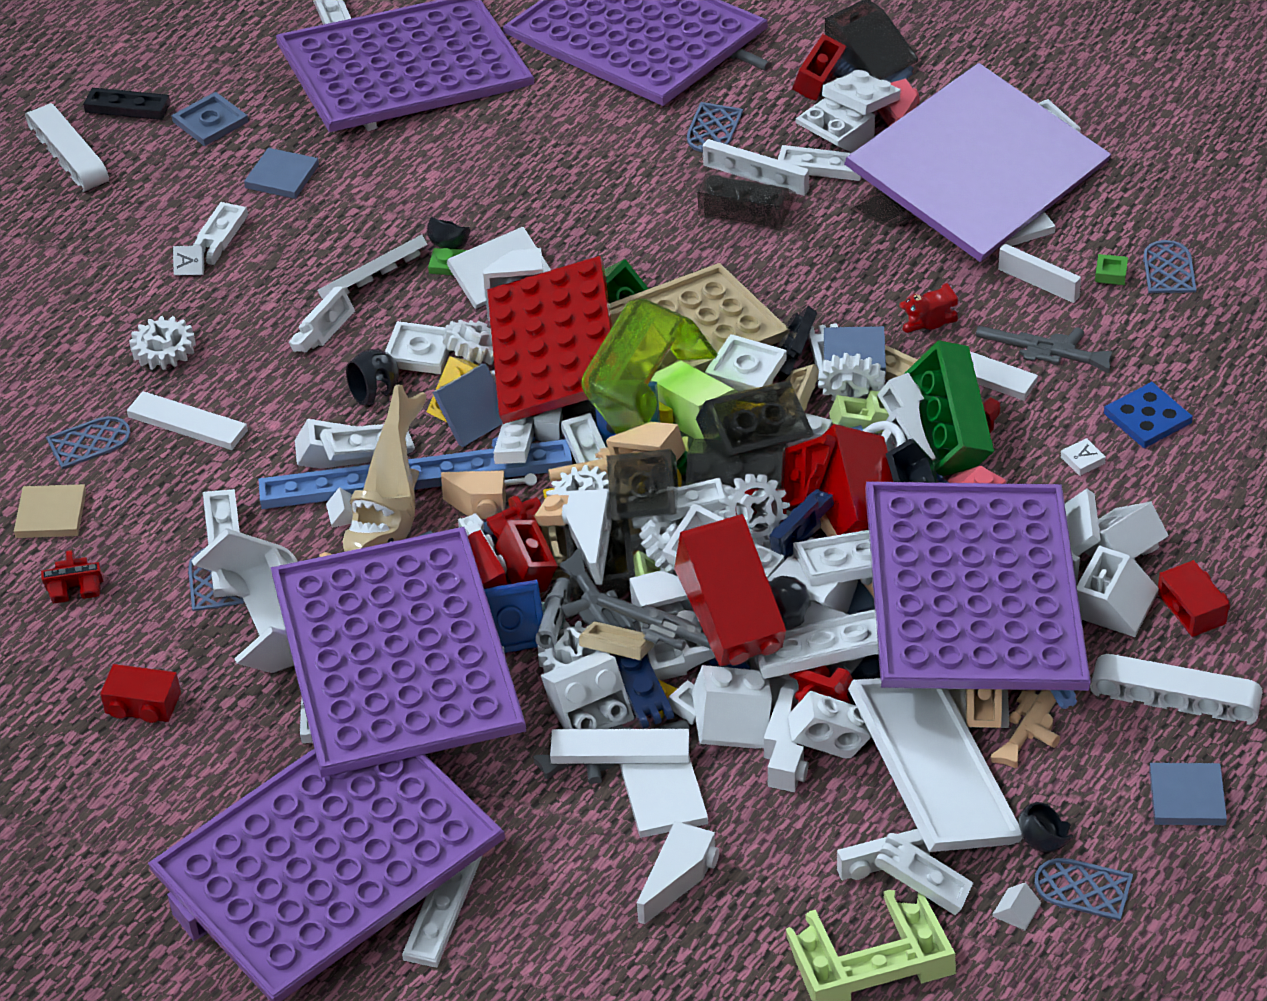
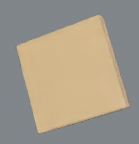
(50, 511)

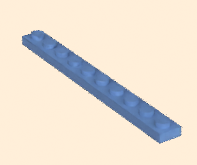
(321, 485)

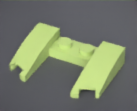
(920, 952)

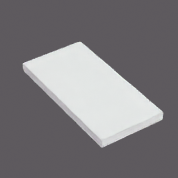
(936, 766)

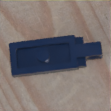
(800, 523)

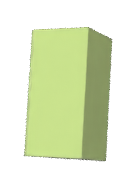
(685, 392)

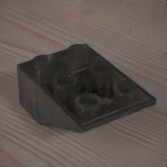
(870, 39)

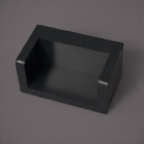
(911, 464)

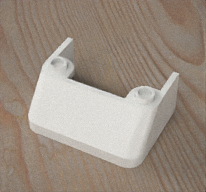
(245, 571)

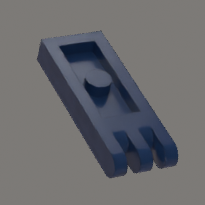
(643, 690)

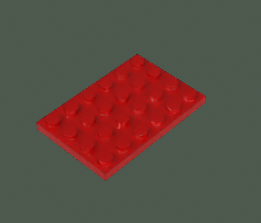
(547, 336)

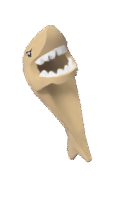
(387, 503)

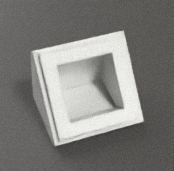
(548, 425)
(340, 508)
(1018, 906)

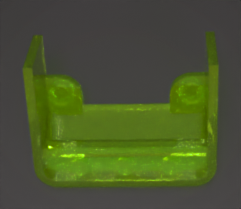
(630, 357)

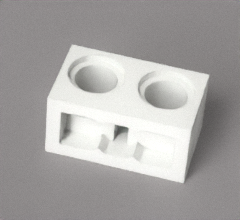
(828, 725)

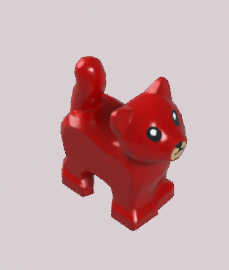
(931, 309)

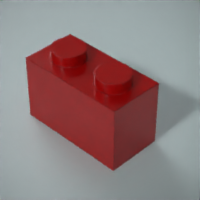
(819, 67)
(526, 553)
(1193, 598)
(140, 693)

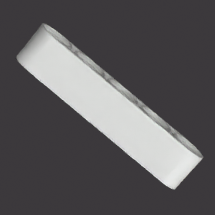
(67, 146)
(1177, 687)

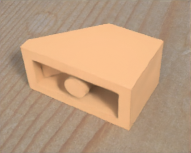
(646, 438)
(475, 492)
(983, 707)

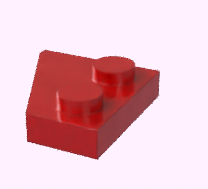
(806, 468)

